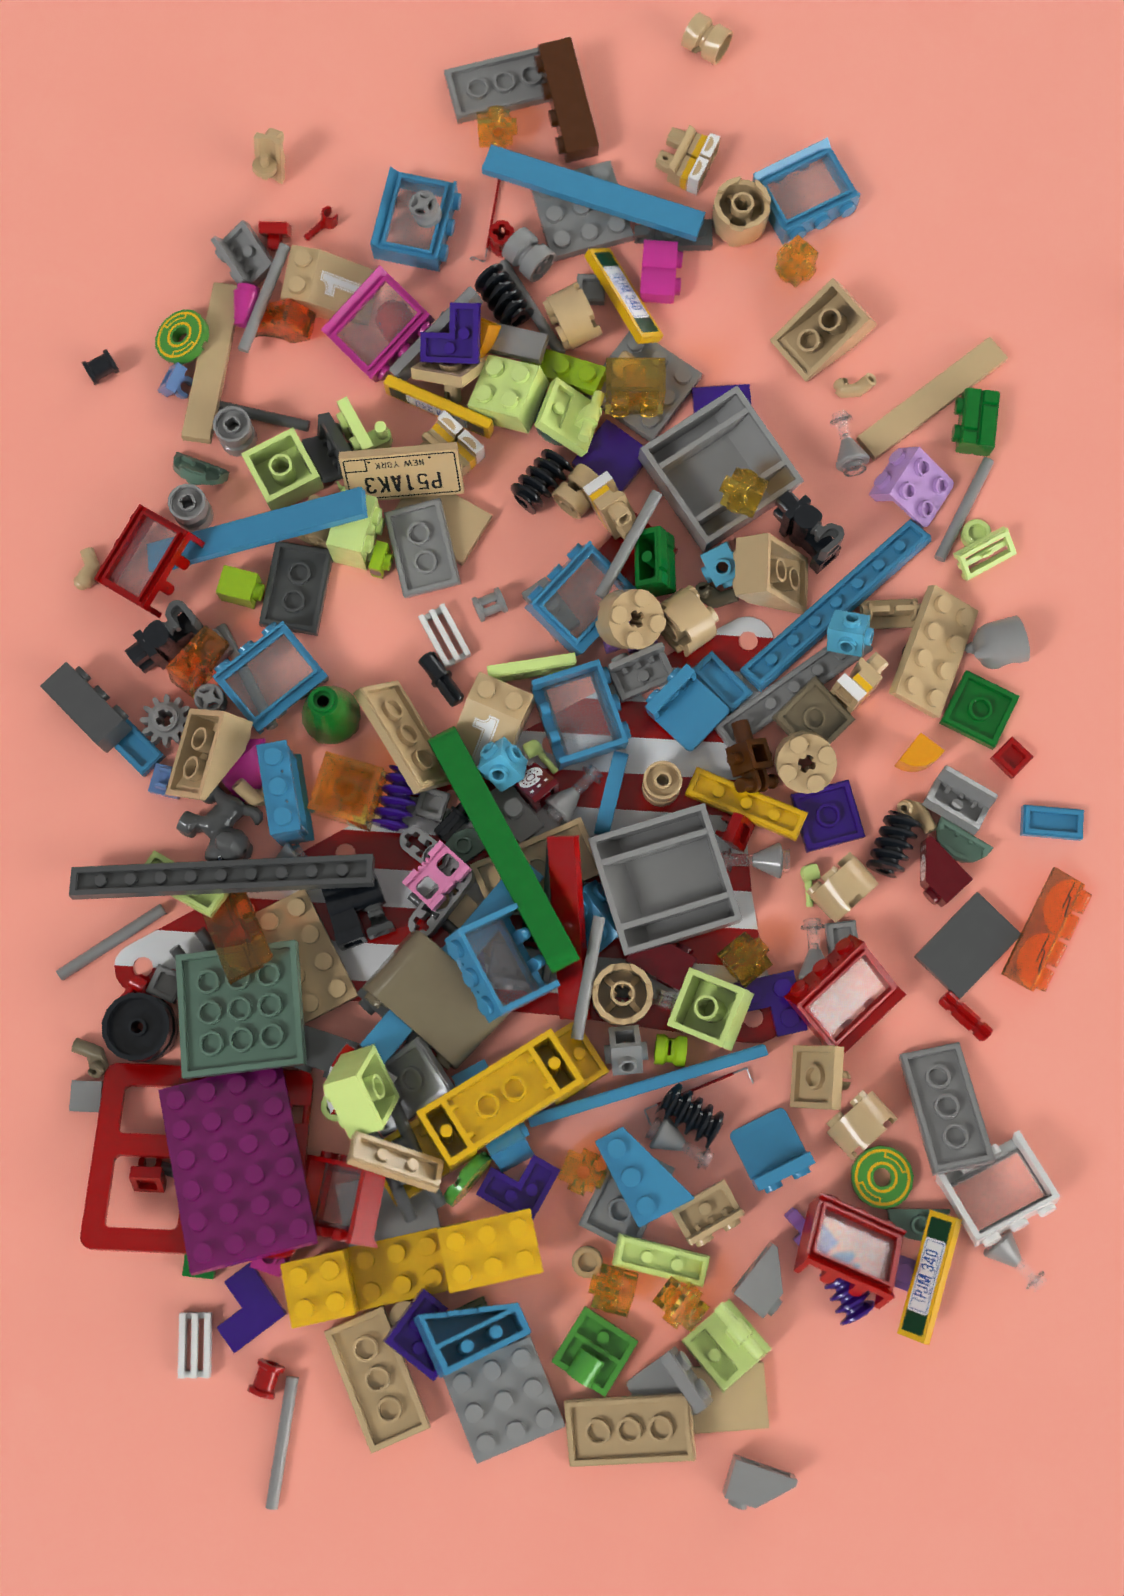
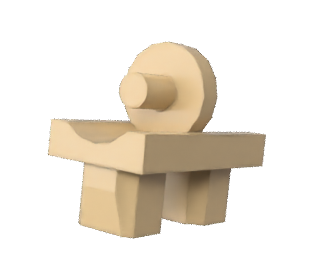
(269, 155)

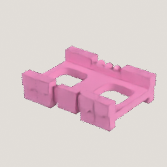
(430, 869)

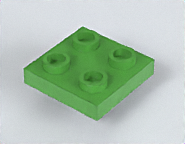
(594, 1351)

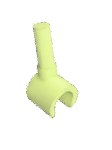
(533, 749)
(808, 874)

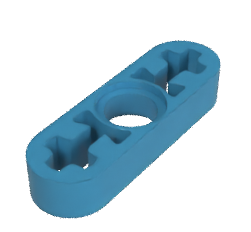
(611, 792)

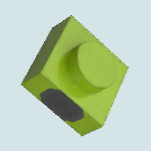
(381, 559)

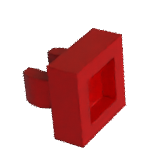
(275, 232)
(737, 832)
(148, 1178)

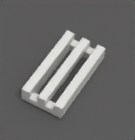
(433, 614)
(182, 1345)

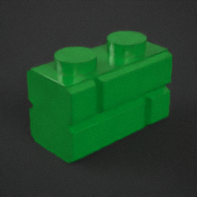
(976, 422)
(655, 562)

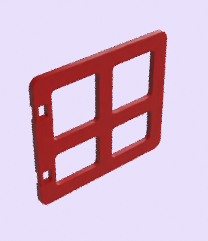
(112, 1143)

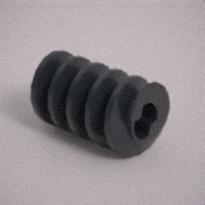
(501, 297)
(539, 479)
(892, 844)
(691, 1114)

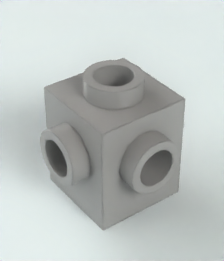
(628, 1056)

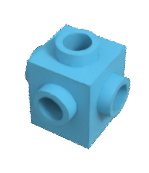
(711, 572)
(849, 633)
(502, 764)

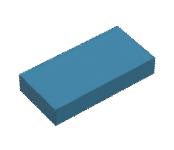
(722, 681)
(139, 751)
(1052, 822)

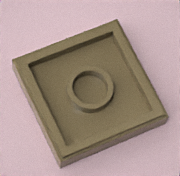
(814, 710)

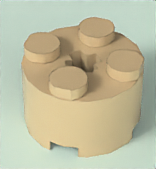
(741, 211)
(574, 316)
(635, 606)
(688, 621)
(812, 777)
(842, 887)
(604, 994)
(860, 1124)

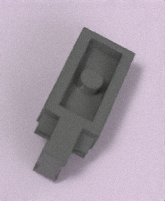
(703, 243)

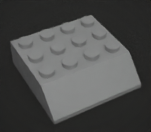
(700, 451)
(665, 880)

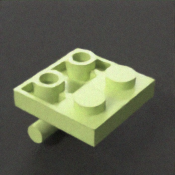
(570, 416)
(355, 432)
(726, 1345)

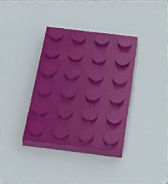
(237, 1169)

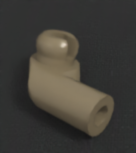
(713, 597)
(95, 1056)

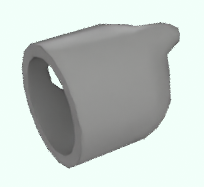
(1000, 643)

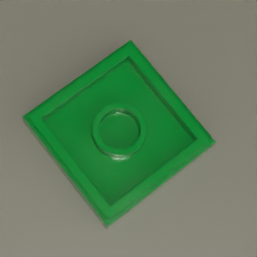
(979, 709)

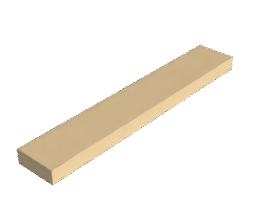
(211, 366)
(931, 398)

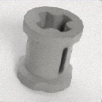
(479, 603)

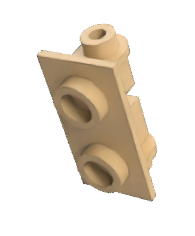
(891, 612)

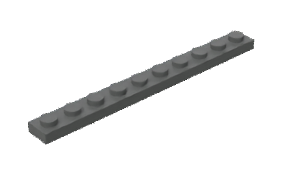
(222, 876)

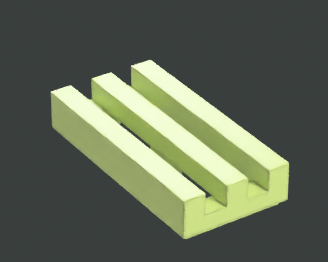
(961, 554)

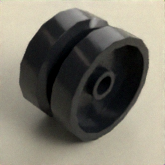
(127, 1040)

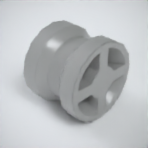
(427, 202)
(205, 696)

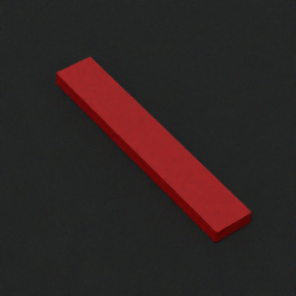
(569, 907)

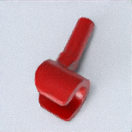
(325, 222)
(137, 983)

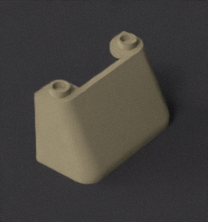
(431, 998)

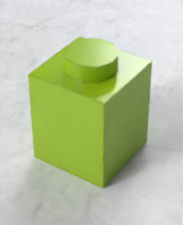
(240, 587)

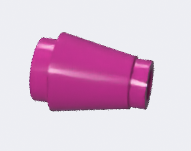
(244, 302)

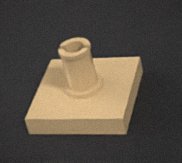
(451, 375)
(818, 1077)

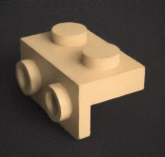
(708, 1213)

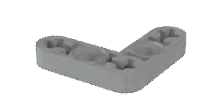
(448, 868)

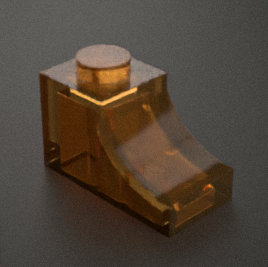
(287, 321)
(197, 660)

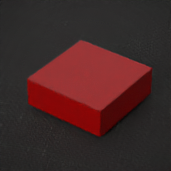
(1011, 757)

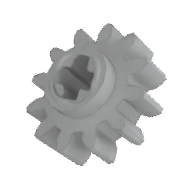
(156, 716)

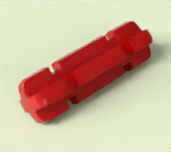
(965, 1016)

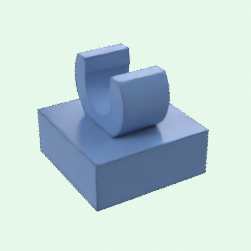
(172, 381)
(160, 780)

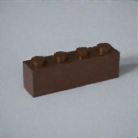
(567, 99)

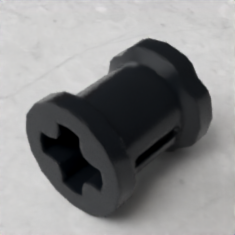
(100, 367)

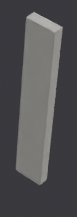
(761, 708)

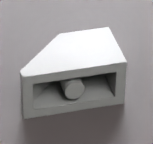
(762, 1283)
(754, 1483)

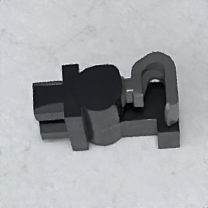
(805, 529)
(164, 640)
(343, 910)

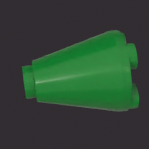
(336, 720)

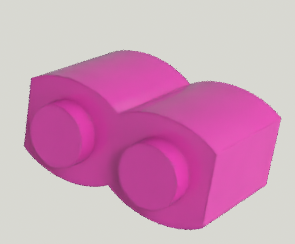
(659, 271)

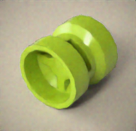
(678, 1050)

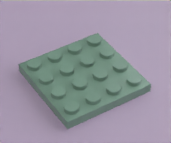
(242, 1023)

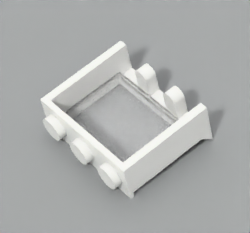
(1000, 1193)

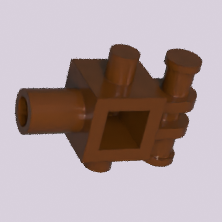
(750, 760)

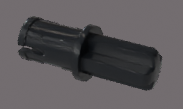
(441, 678)
(452, 823)

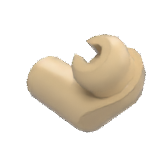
(856, 389)
(91, 566)
(248, 793)
(919, 813)

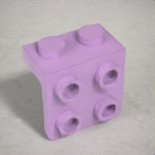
(913, 484)

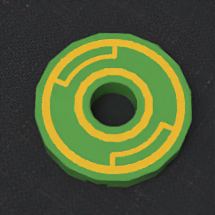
(173, 328)
(900, 1177)
(468, 1178)

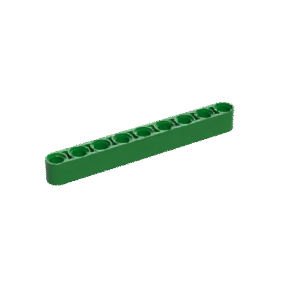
(503, 850)

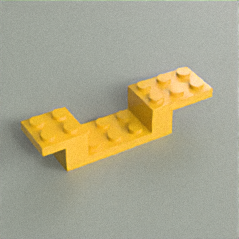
(502, 1097)
(432, 1259)

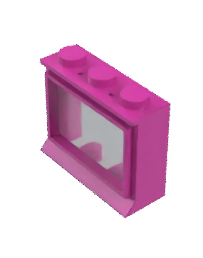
(377, 324)

